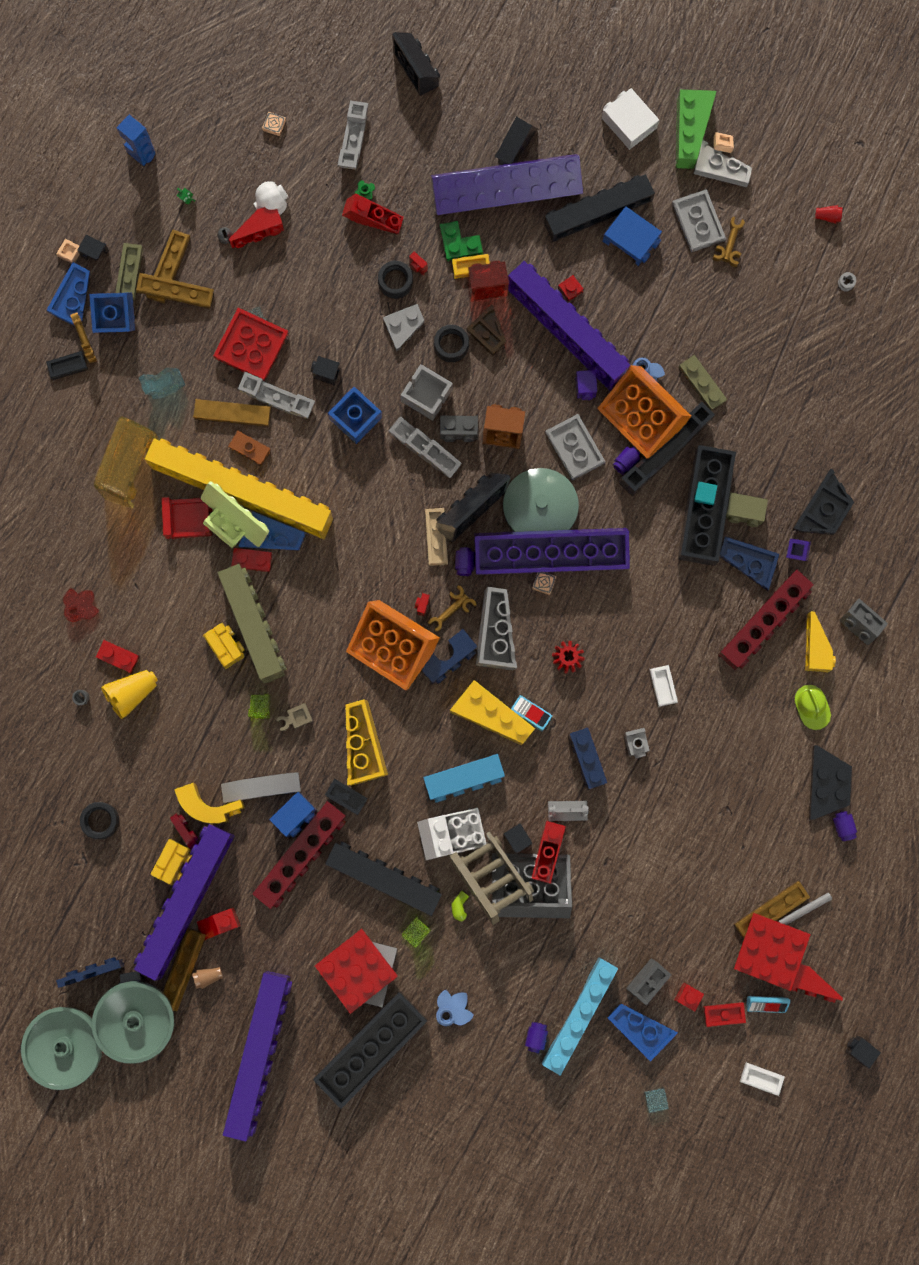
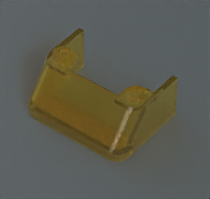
(122, 461)

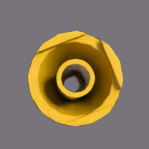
(129, 691)

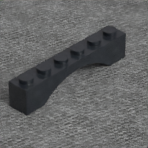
(648, 468)

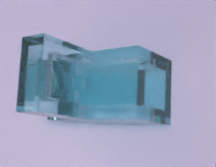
(163, 383)

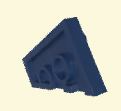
(750, 560)
(91, 971)

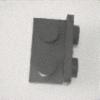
(459, 428)
(863, 622)

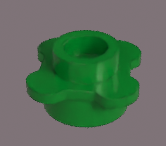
(369, 187)
(185, 195)

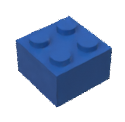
(112, 312)
(355, 415)
(294, 815)

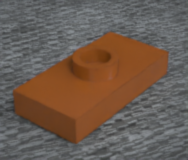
(249, 448)

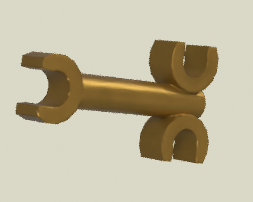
(727, 254)
(89, 352)
(461, 600)

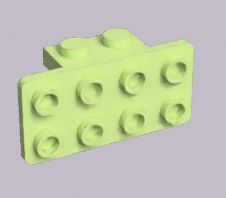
(231, 520)

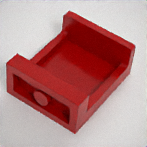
(185, 518)

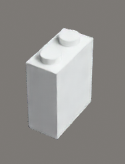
(630, 118)

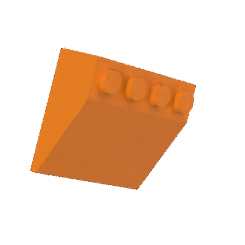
(643, 411)
(391, 644)

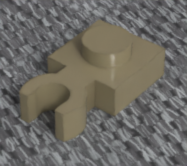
(297, 716)

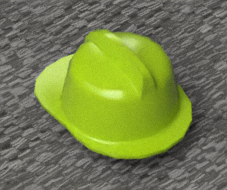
(812, 707)

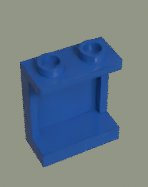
(633, 235)

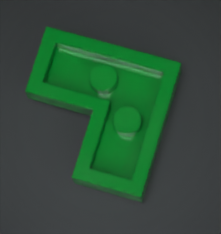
(455, 245)

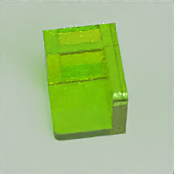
(259, 706)
(416, 932)

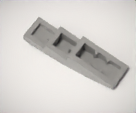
(424, 447)

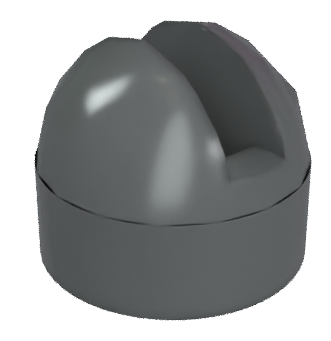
(221, 236)
(78, 700)

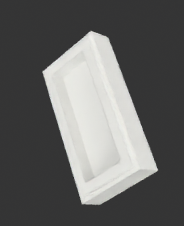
(663, 686)
(762, 1079)

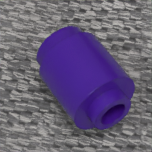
(626, 460)
(464, 562)
(845, 826)
(536, 1037)

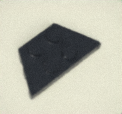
(826, 508)
(829, 783)

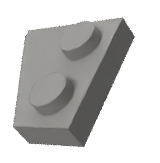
(403, 324)

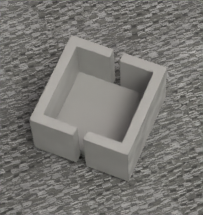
(428, 392)

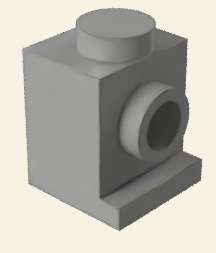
(630, 738)

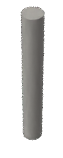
(806, 909)

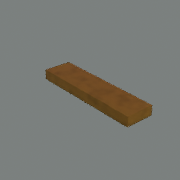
(171, 258)
(174, 290)
(232, 412)
(777, 906)
(183, 967)

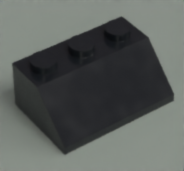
(415, 62)

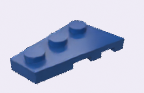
(71, 294)
(279, 536)
(642, 1031)

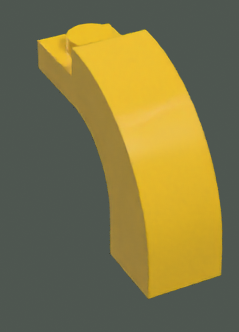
(192, 803)

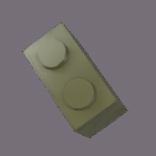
(746, 509)

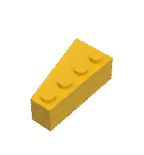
(489, 712)
(362, 745)

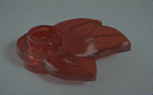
(81, 602)

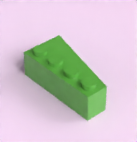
(692, 119)

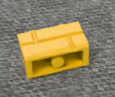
(224, 646)
(171, 862)

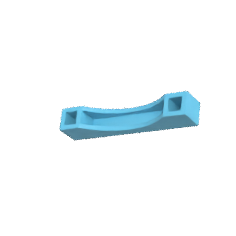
(580, 1016)

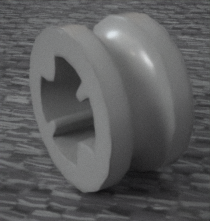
(844, 276)

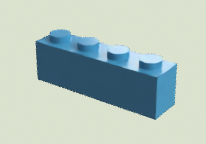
(463, 777)

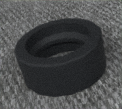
(395, 293)
(451, 329)
(99, 835)

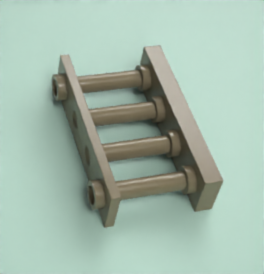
(482, 894)

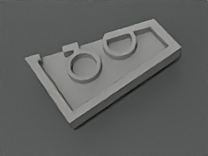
(718, 166)

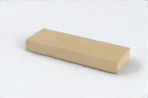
(435, 540)

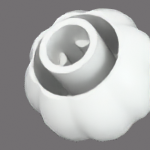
(271, 197)

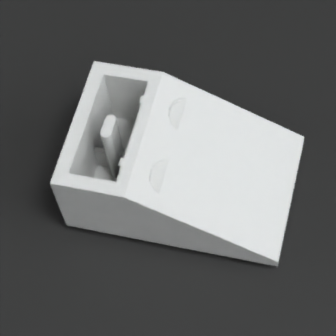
(451, 833)

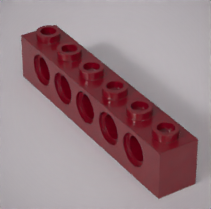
(730, 652)
(264, 891)

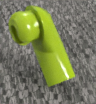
(457, 906)

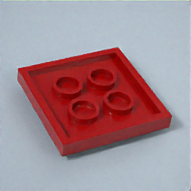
(251, 344)
(772, 951)
(356, 970)

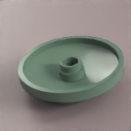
(540, 502)
(132, 1022)
(60, 1048)

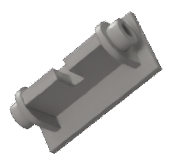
(567, 810)

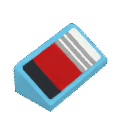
(531, 713)
(767, 1004)

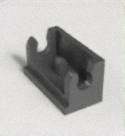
(648, 981)

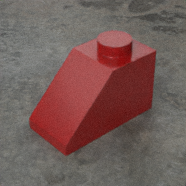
(219, 923)

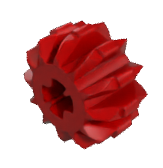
(575, 657)

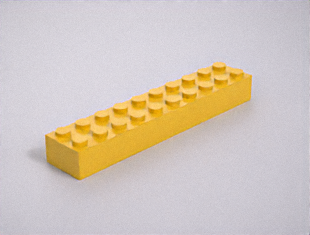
(245, 489)

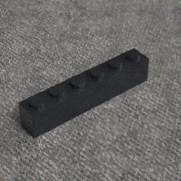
(599, 207)
(384, 879)

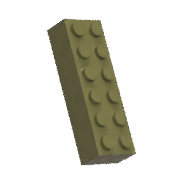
(251, 623)

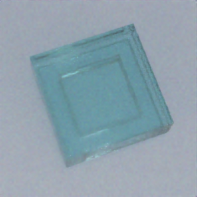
(656, 1100)

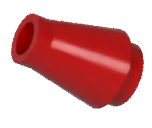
(830, 214)

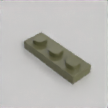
(129, 268)
(702, 383)

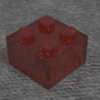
(487, 281)

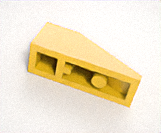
(818, 649)

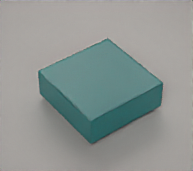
(705, 493)

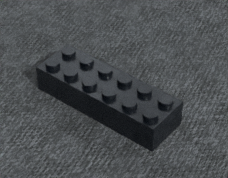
(704, 522)
(370, 1049)

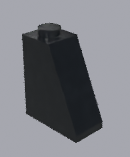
(515, 141)

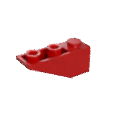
(371, 214)
(260, 225)
(548, 851)
(813, 984)

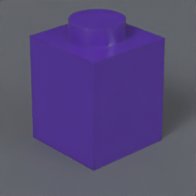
(586, 384)
(798, 549)

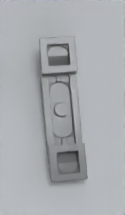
(353, 135)
(275, 397)
(260, 787)

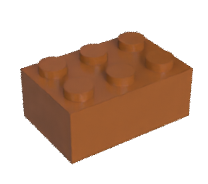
(503, 426)

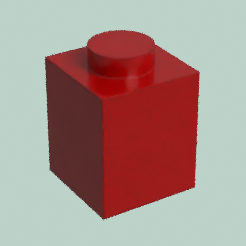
(689, 997)

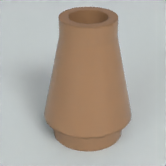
(206, 977)

